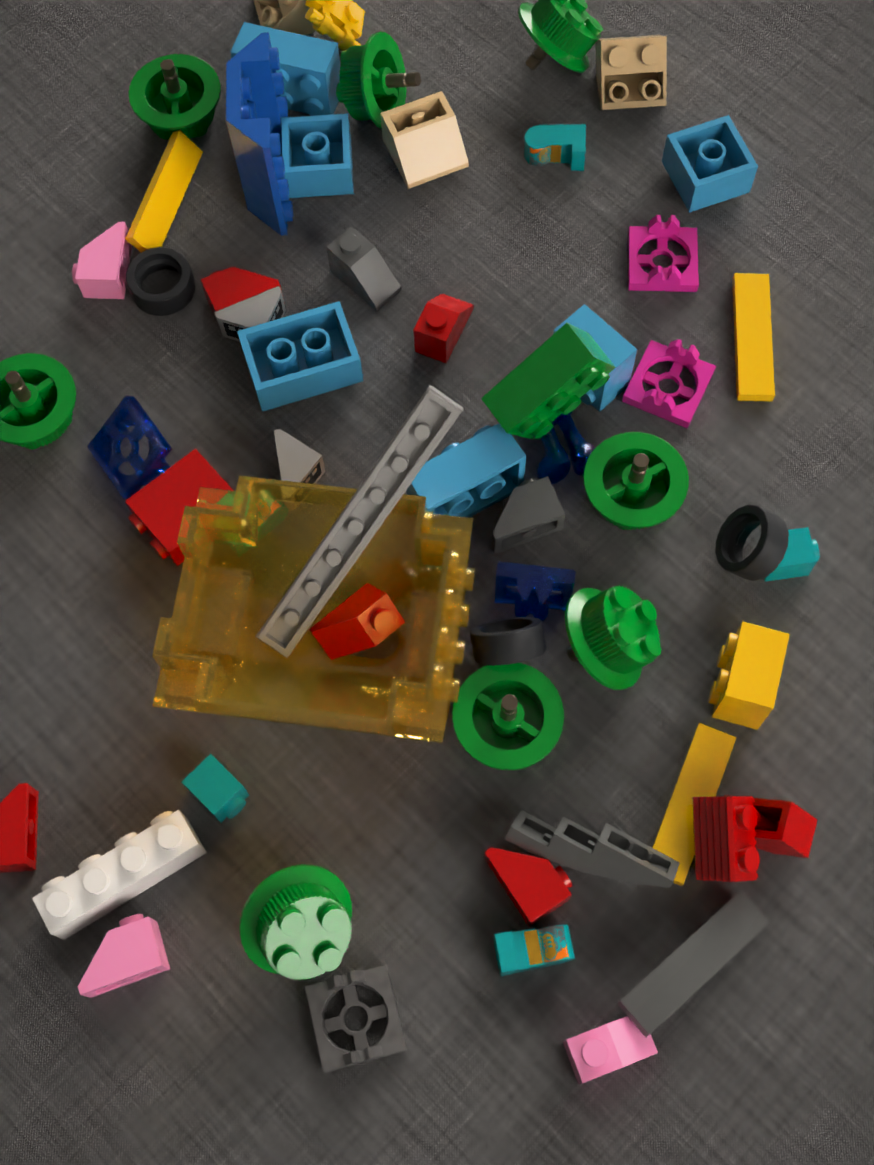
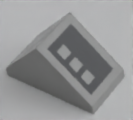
(251, 312)
(297, 460)

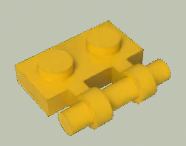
(337, 19)

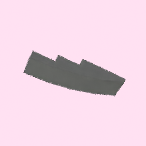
(608, 855)
(693, 963)

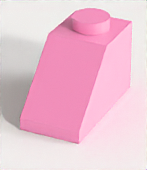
(104, 265)
(125, 956)
(607, 1049)

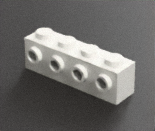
(118, 875)

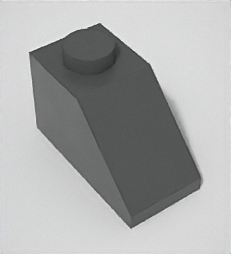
(362, 268)
(528, 515)

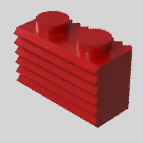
(725, 838)

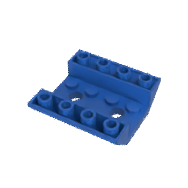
(255, 130)

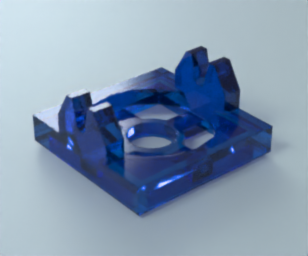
(130, 414)
(533, 588)

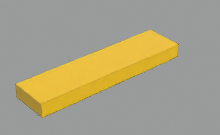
(164, 193)
(753, 337)
(698, 778)

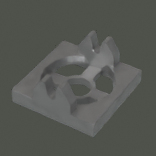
(320, 994)

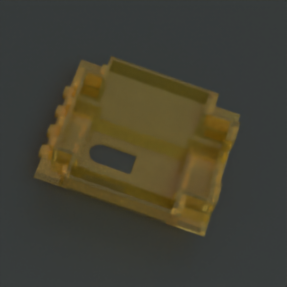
(240, 563)

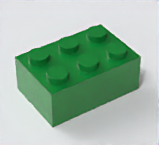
(549, 383)

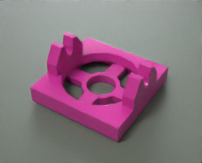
(663, 278)
(662, 403)

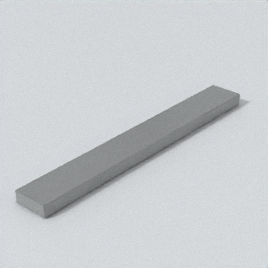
(360, 520)

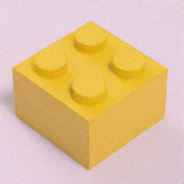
(748, 675)

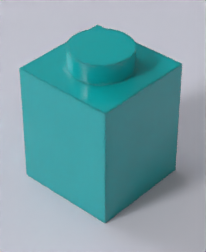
(799, 557)
(216, 789)

